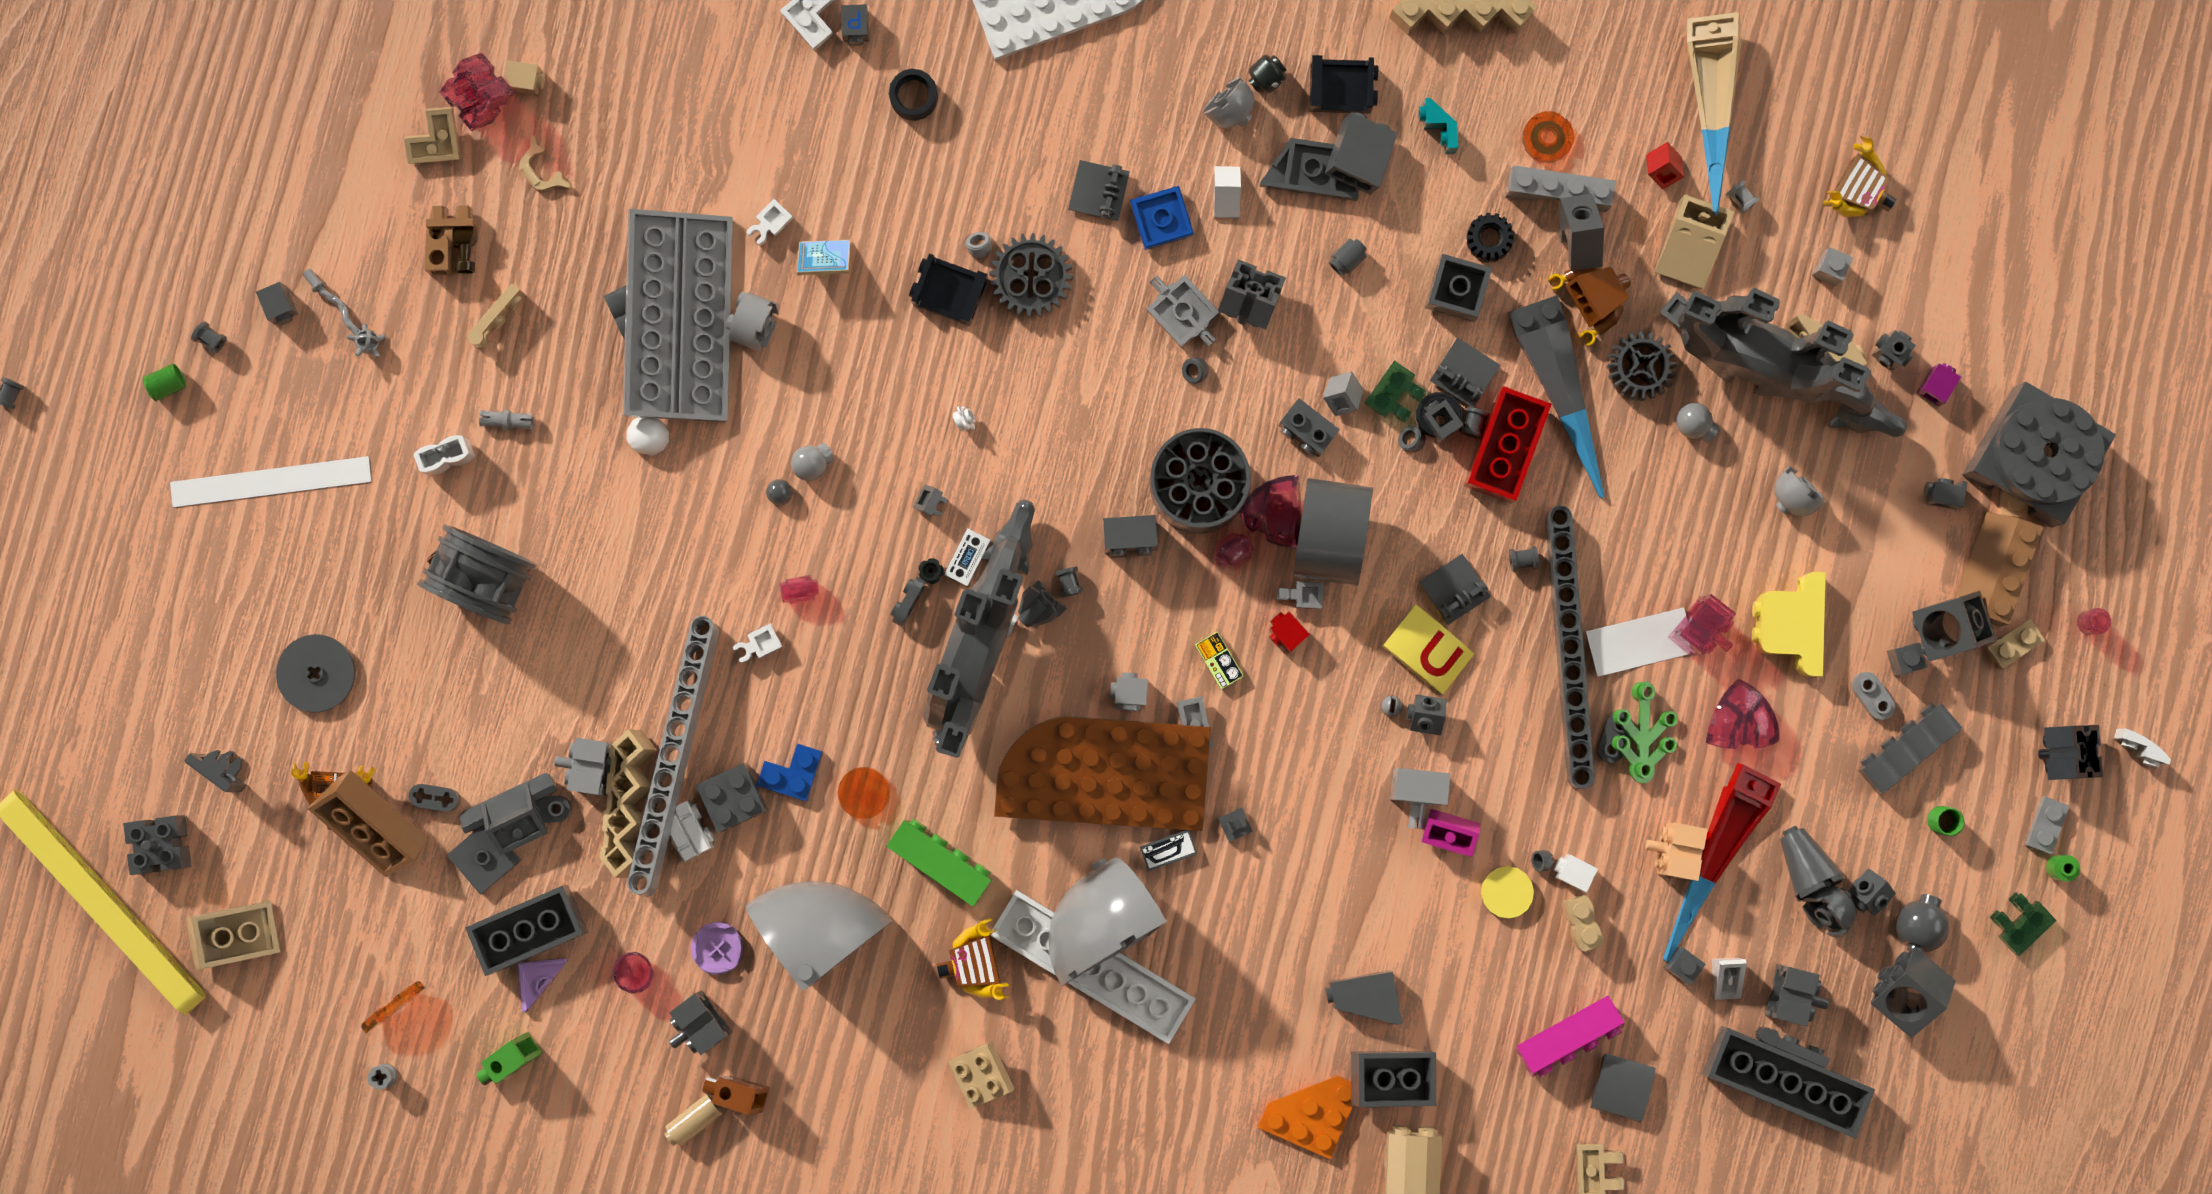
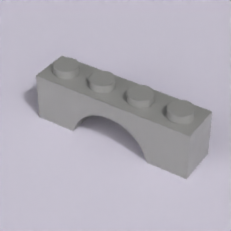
(1543, 184)

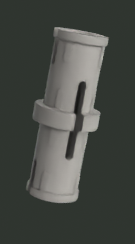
(506, 420)

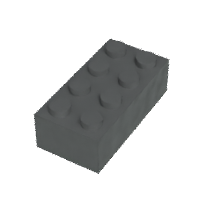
(526, 930)

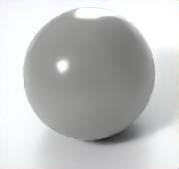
(1697, 422)
(811, 461)

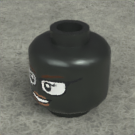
(1267, 74)

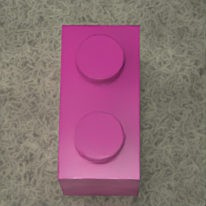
(1451, 832)

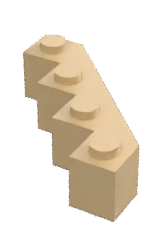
(1477, 13)
(624, 788)

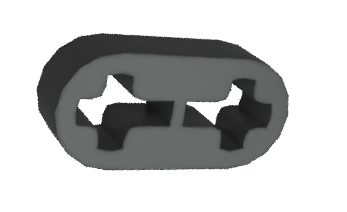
(435, 791)

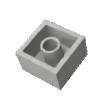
(1419, 790)

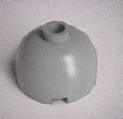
(1231, 105)
(1796, 494)

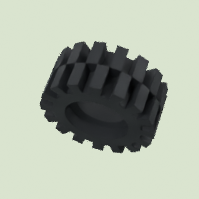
(1494, 222)

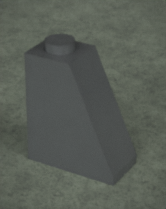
(1367, 995)

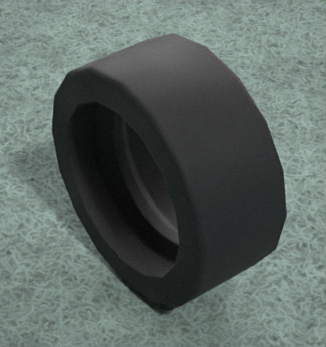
(907, 75)

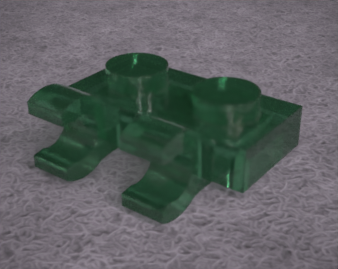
(1390, 389)
(2027, 927)

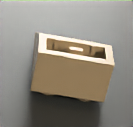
(1693, 241)

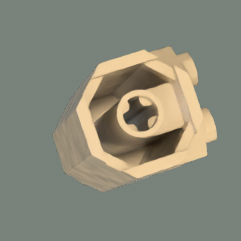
(1412, 1161)

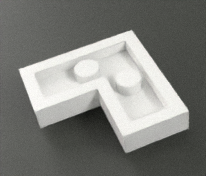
(805, 20)

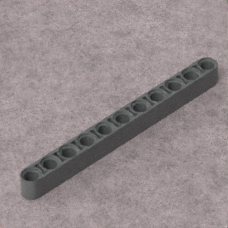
(1564, 659)

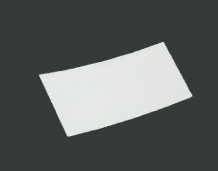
(1635, 642)

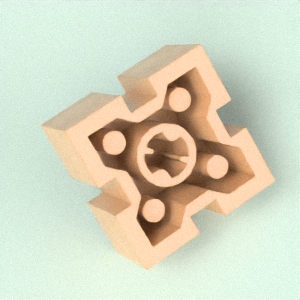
(1679, 850)

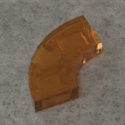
(397, 1003)

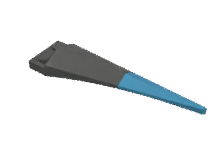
(1549, 349)

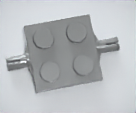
(1182, 311)

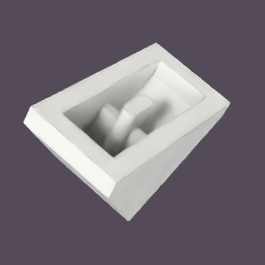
(1227, 192)
(1728, 977)

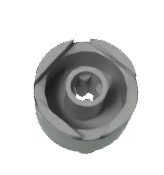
(752, 321)

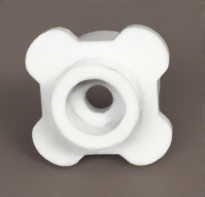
(964, 418)

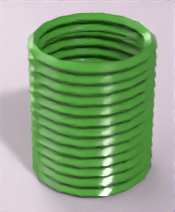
(164, 382)
(1957, 825)

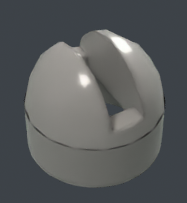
(1386, 703)

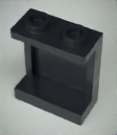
(1342, 85)
(948, 289)

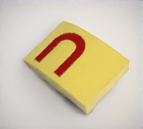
(1428, 649)

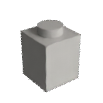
(1832, 266)

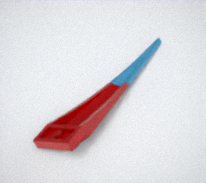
(1735, 818)

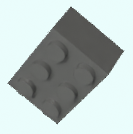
(1393, 1078)

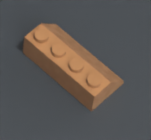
(2000, 564)
(368, 823)

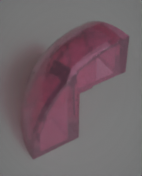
(1275, 510)
(1743, 719)

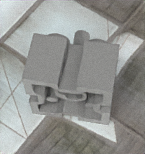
(587, 766)

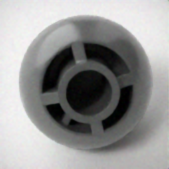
(1923, 924)

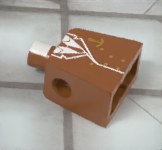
(744, 1095)

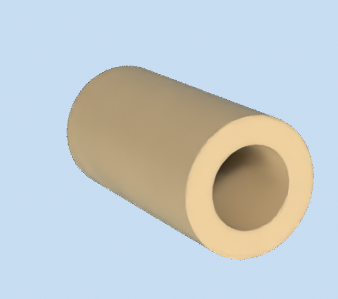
(692, 1121)

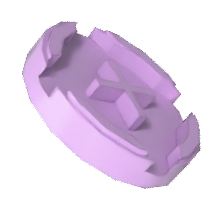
(717, 948)

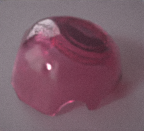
(632, 972)

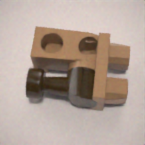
(450, 233)

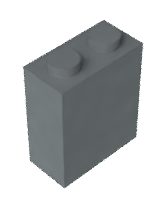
(1361, 153)

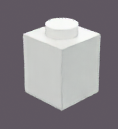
(1575, 872)

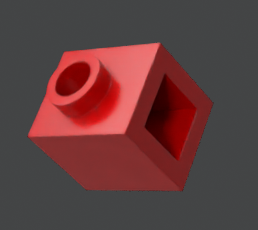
(1287, 631)

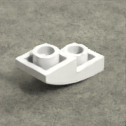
(2147, 750)

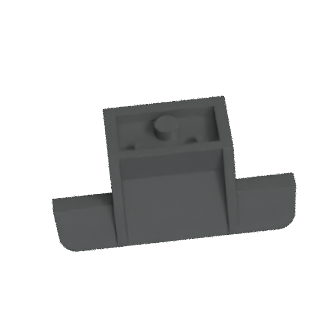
(511, 816)

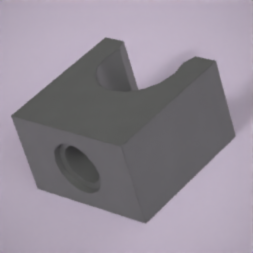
(1582, 231)

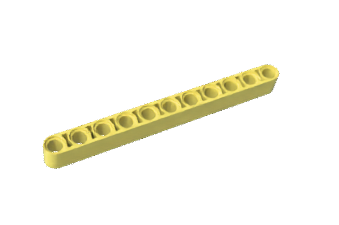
(100, 903)

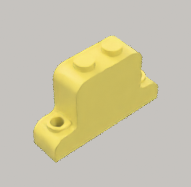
(1793, 624)

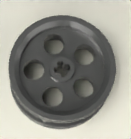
(476, 574)

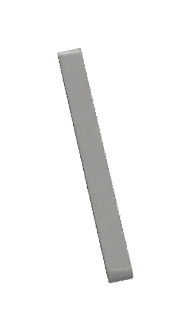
(678, 767)

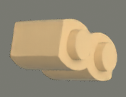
(1584, 931)

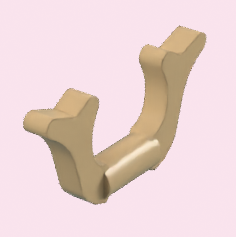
(556, 181)

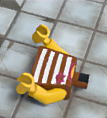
(974, 963)

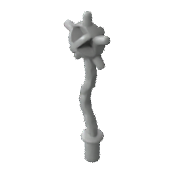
(365, 340)

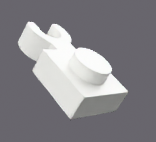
(772, 219)
(761, 641)

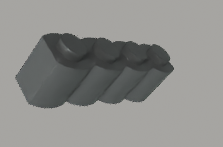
(1910, 748)

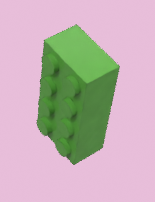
(939, 862)

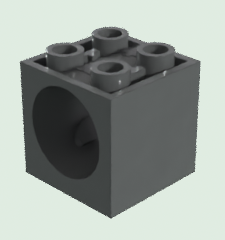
(1973, 620)
(1910, 1010)

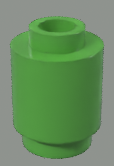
(2056, 870)

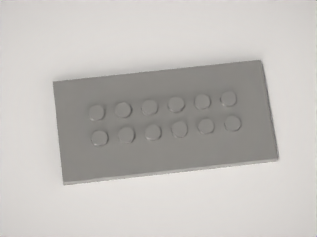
(677, 316)

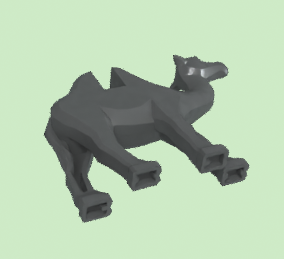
(1740, 341)
(978, 635)

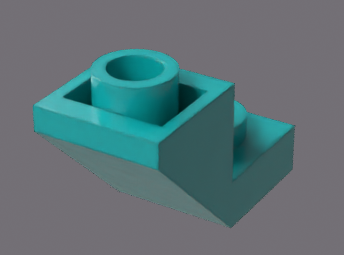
(1436, 118)

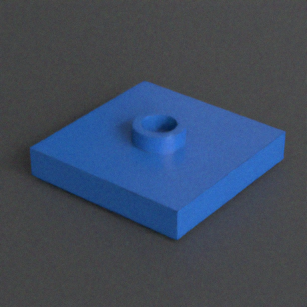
(1161, 218)

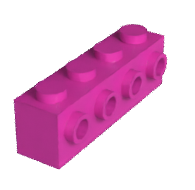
(1570, 1037)

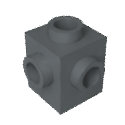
(1888, 356)
(1427, 714)
(1871, 892)

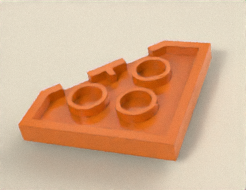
(1311, 1115)

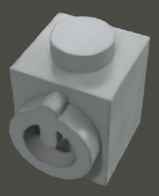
(1129, 692)

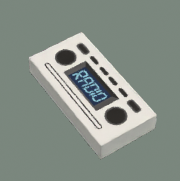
(967, 557)

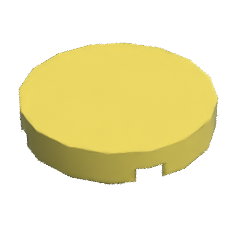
(1507, 892)

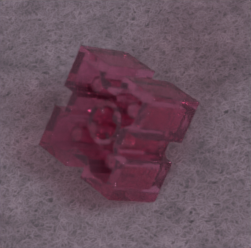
(476, 91)
(1703, 625)

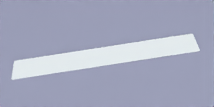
(270, 481)

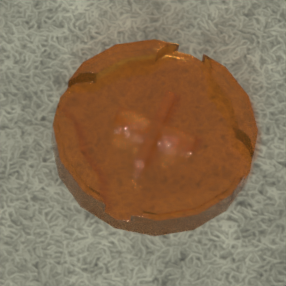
(863, 792)

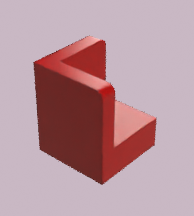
(1665, 165)

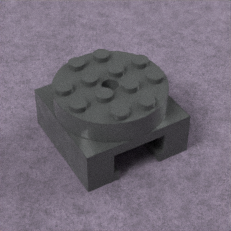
(2015, 457)

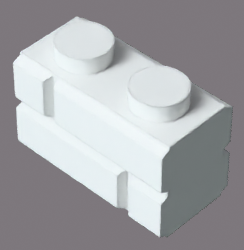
(689, 833)

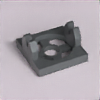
(220, 771)

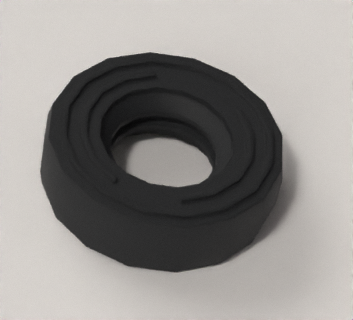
(1440, 396)

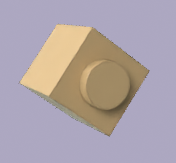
(524, 77)

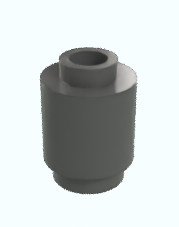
(1348, 257)

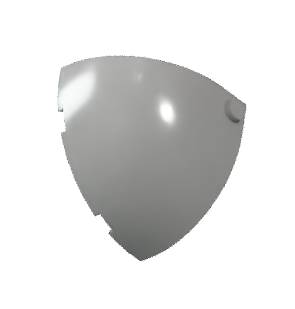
(1100, 919)
(815, 926)

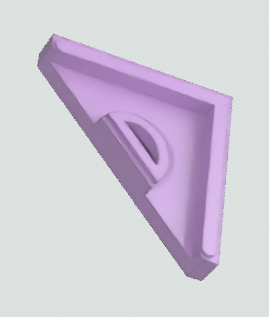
(535, 978)

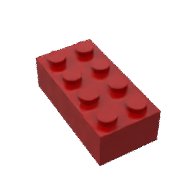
(1507, 445)

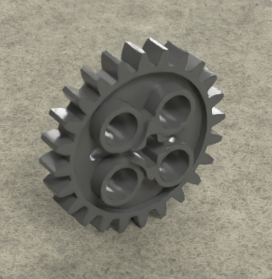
(1054, 276)

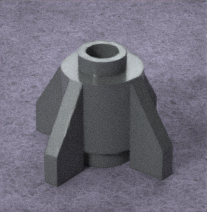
(1038, 606)

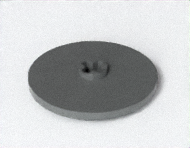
(295, 673)

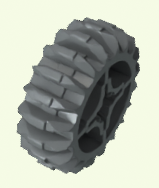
(1649, 374)

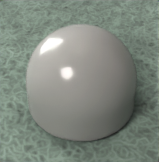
(981, 250)

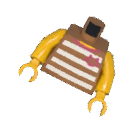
(1861, 184)

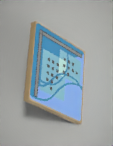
(823, 257)

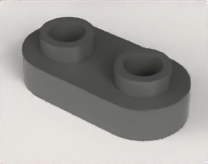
(913, 591)
(1608, 733)
(545, 808)

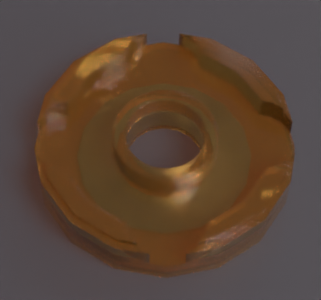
(1544, 151)

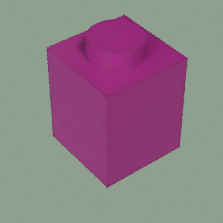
(1939, 384)

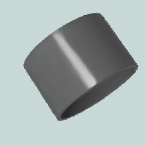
(1199, 521)
(1333, 531)

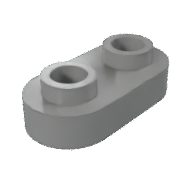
(1873, 696)

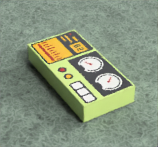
(1219, 660)

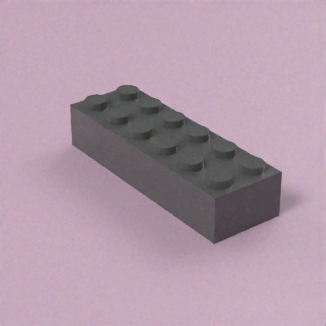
(1788, 1081)

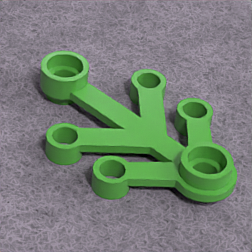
(1643, 736)

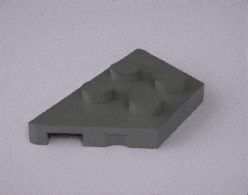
(1303, 169)

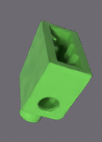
(508, 1059)

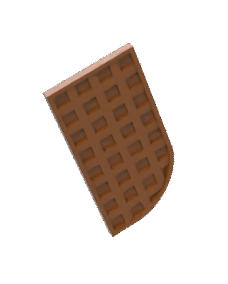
(1106, 773)

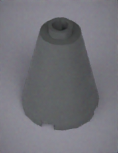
(1808, 863)

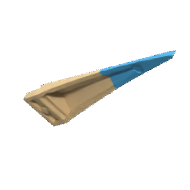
(1714, 59)

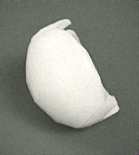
(647, 435)

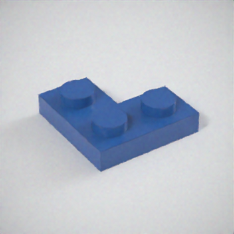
(794, 780)

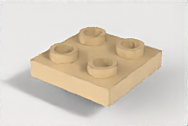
(981, 1075)

